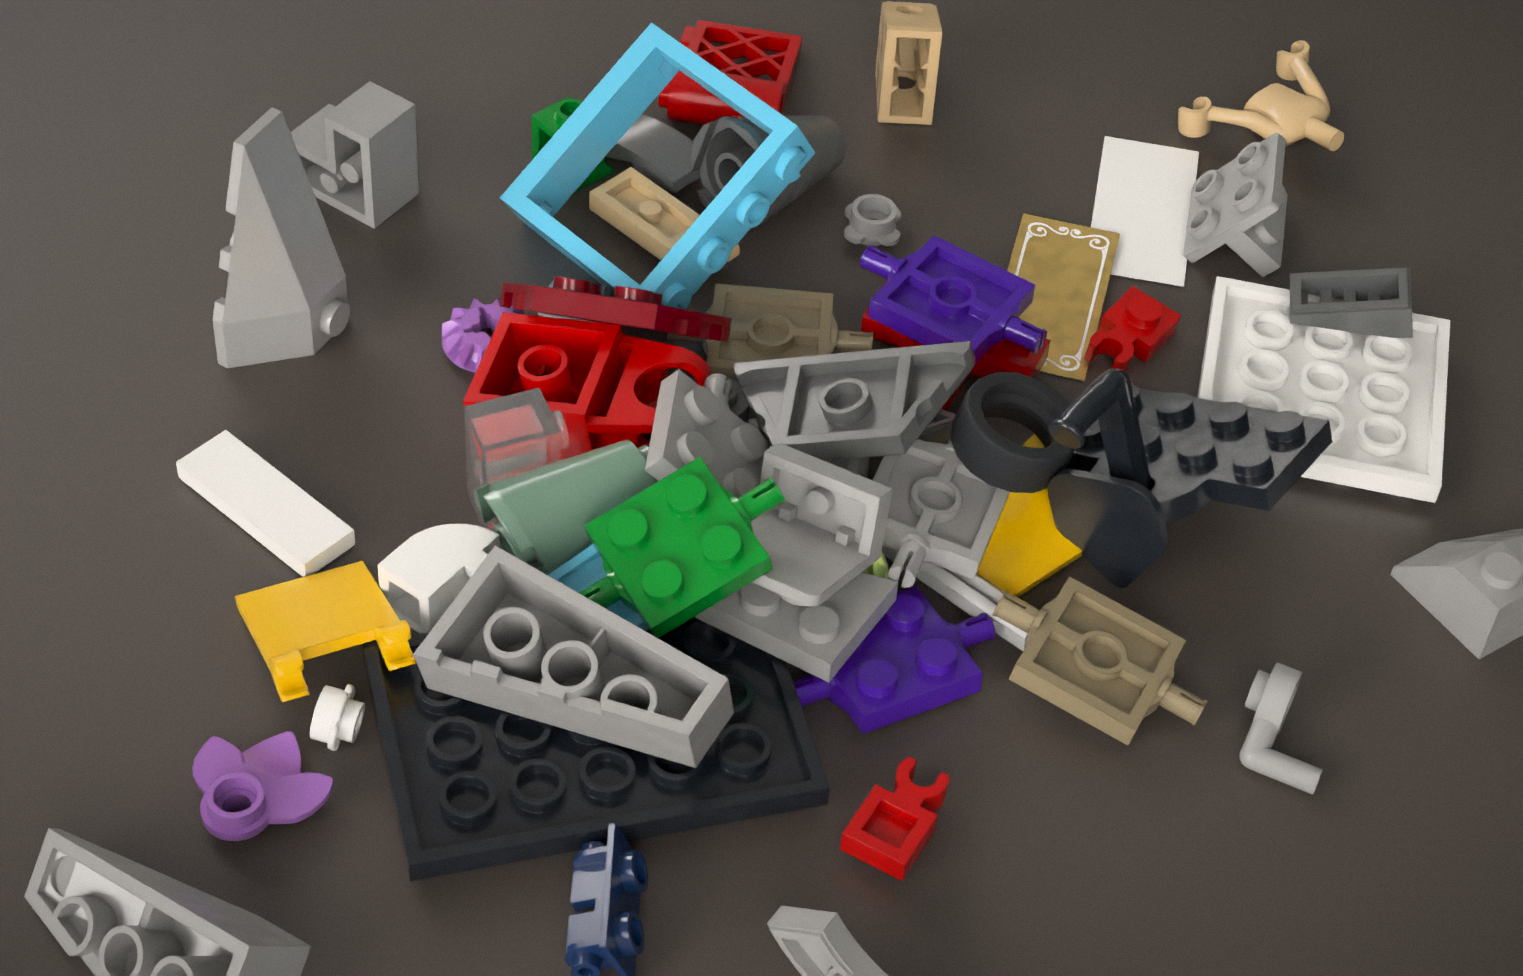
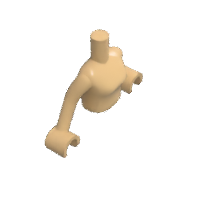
(1274, 107)

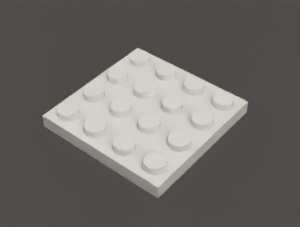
(1374, 390)

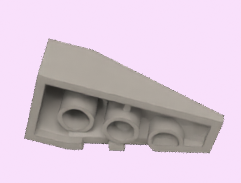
(282, 265)
(1471, 587)

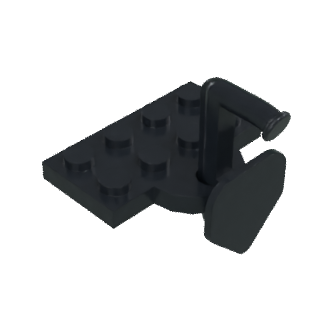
(1162, 458)

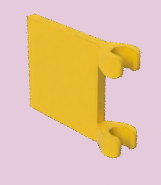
(1026, 542)
(322, 617)

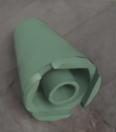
(546, 507)

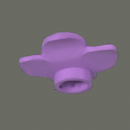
(259, 780)

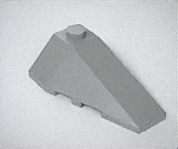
(146, 923)

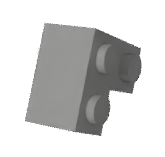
(362, 154)

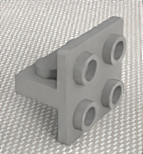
(1241, 207)

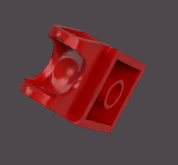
(585, 370)

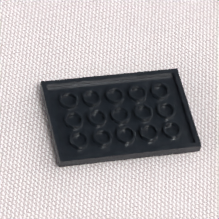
(508, 789)

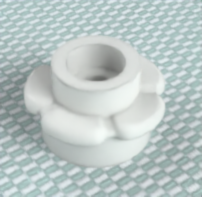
(337, 716)

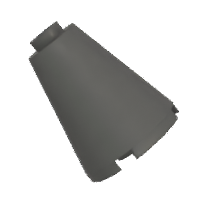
(731, 140)

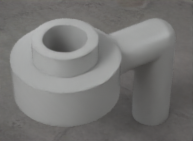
(1271, 699)

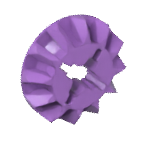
(462, 335)

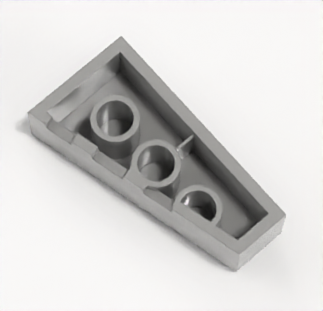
(572, 664)

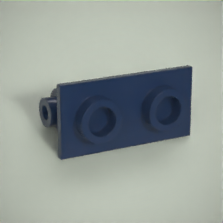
(610, 881)

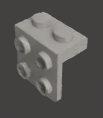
(823, 530)

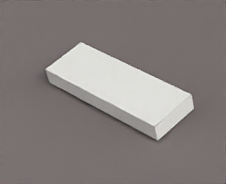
(266, 504)

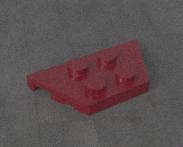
(627, 308)

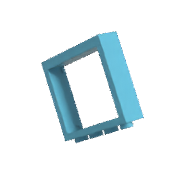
(604, 120)

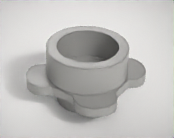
(872, 221)

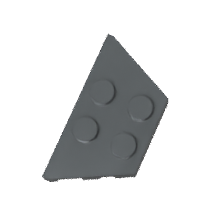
(853, 400)

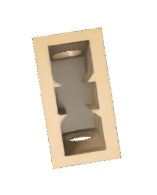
(907, 48)

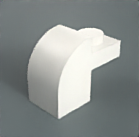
(431, 571)

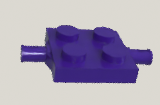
(951, 298)
(904, 665)

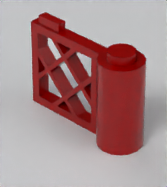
(694, 104)

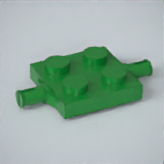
(680, 546)

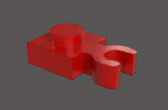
(1132, 327)
(897, 824)

